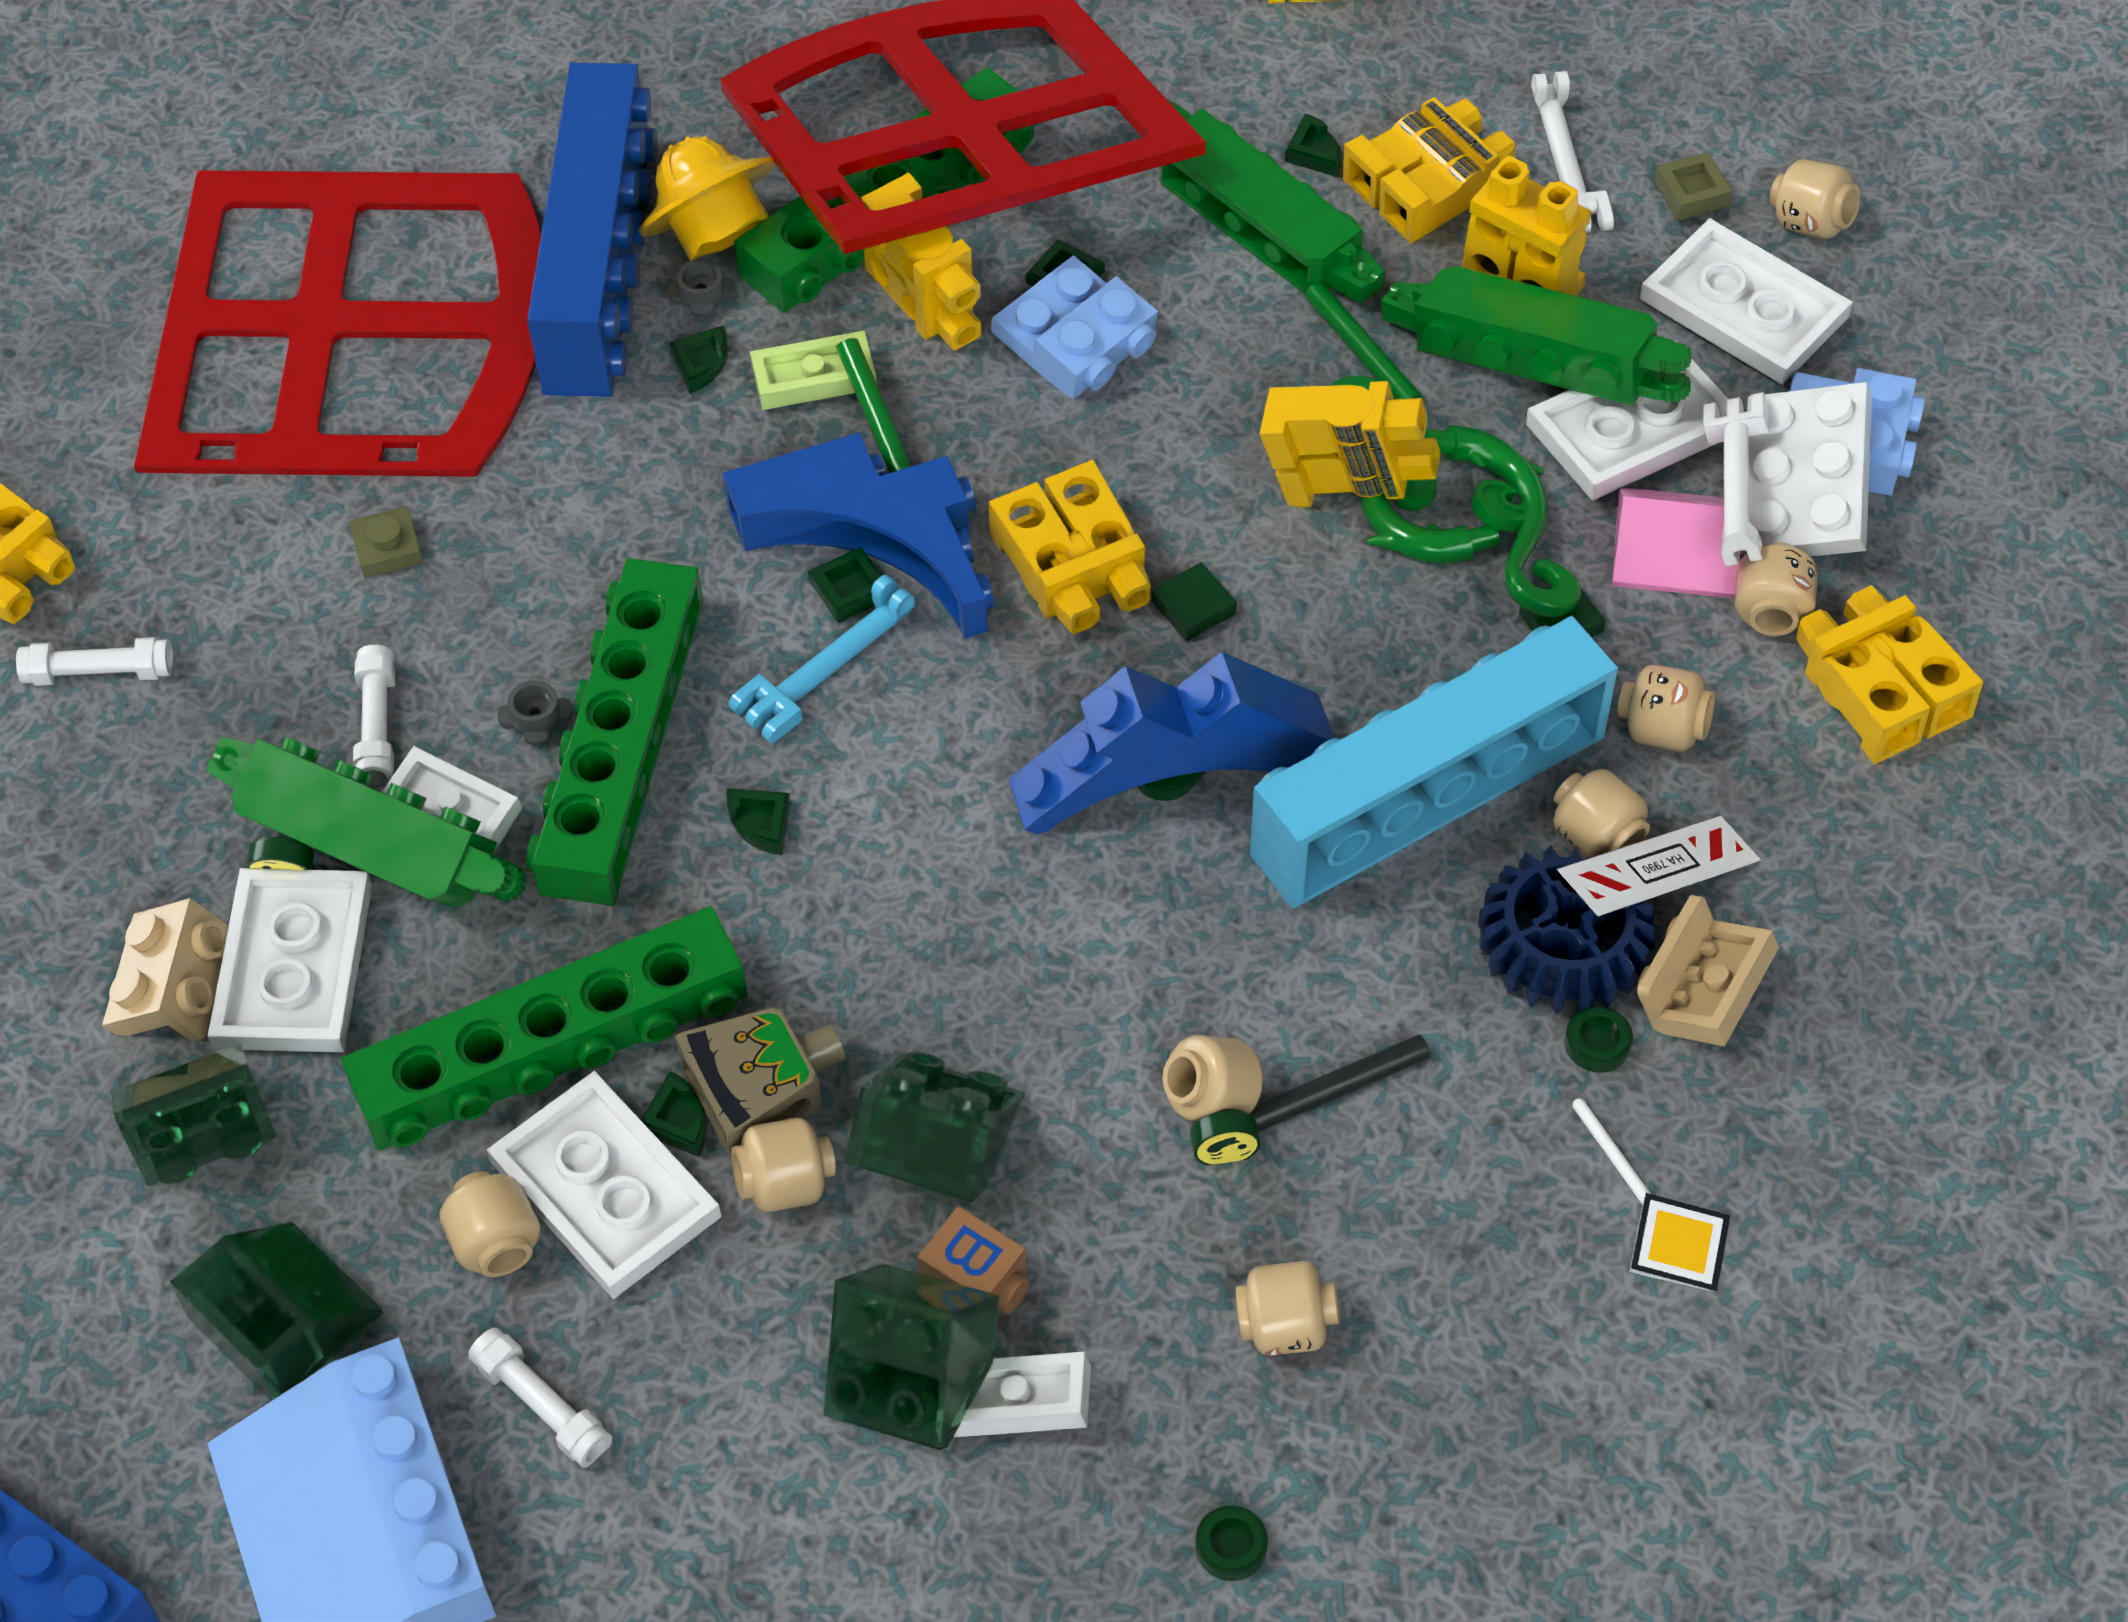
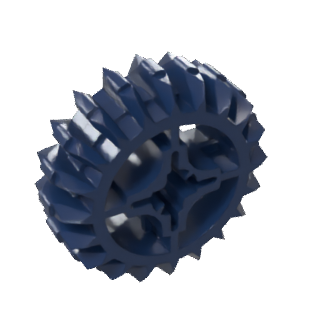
(1560, 948)

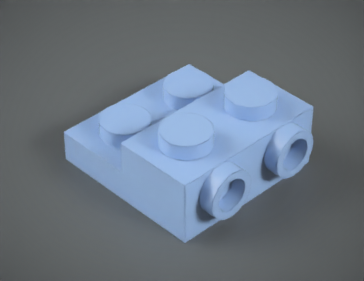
(1077, 327)
(1893, 414)

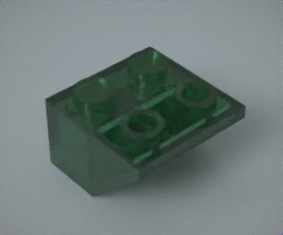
(193, 1116)
(933, 1125)
(273, 1304)
(908, 1353)

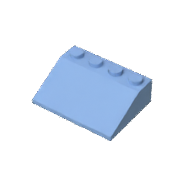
(349, 1501)

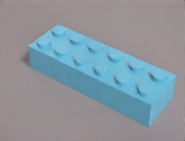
(1430, 760)

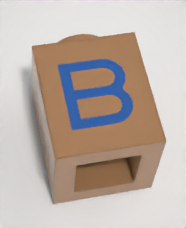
(977, 1257)

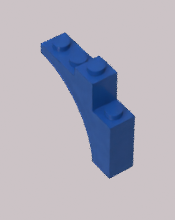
(847, 502)
(1151, 731)

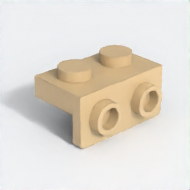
(168, 971)
(1704, 975)

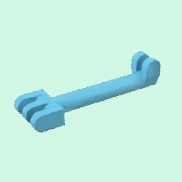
(780, 701)

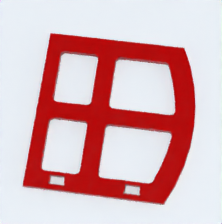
(955, 117)
(322, 317)

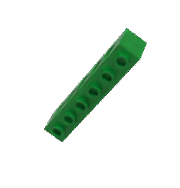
(795, 256)
(647, 640)
(563, 1000)

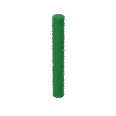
(1359, 341)
(873, 405)

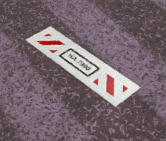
(1658, 865)

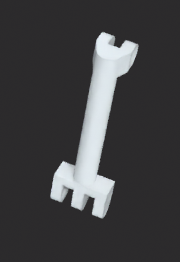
(1550, 101)
(1734, 431)

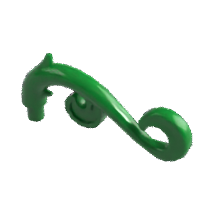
(1493, 506)
(1422, 544)

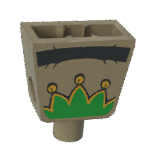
(756, 1070)

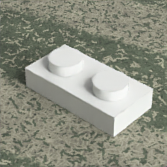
(458, 790)
(1031, 1395)

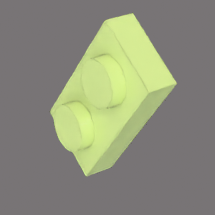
(804, 371)

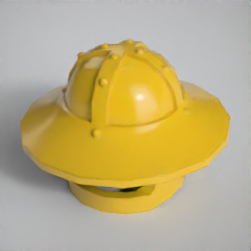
(706, 196)

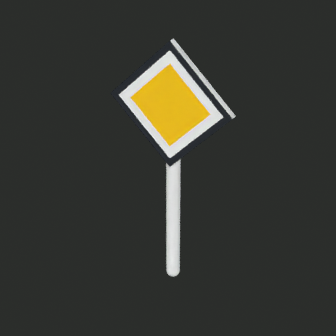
(1672, 1237)

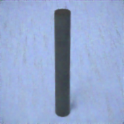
(1340, 1082)

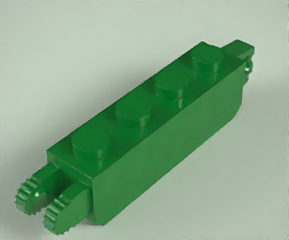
(1272, 212)
(1541, 335)
(362, 825)

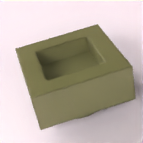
(1693, 186)
(385, 542)

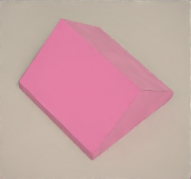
(1671, 543)

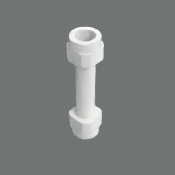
(41, 663)
(373, 675)
(578, 1434)

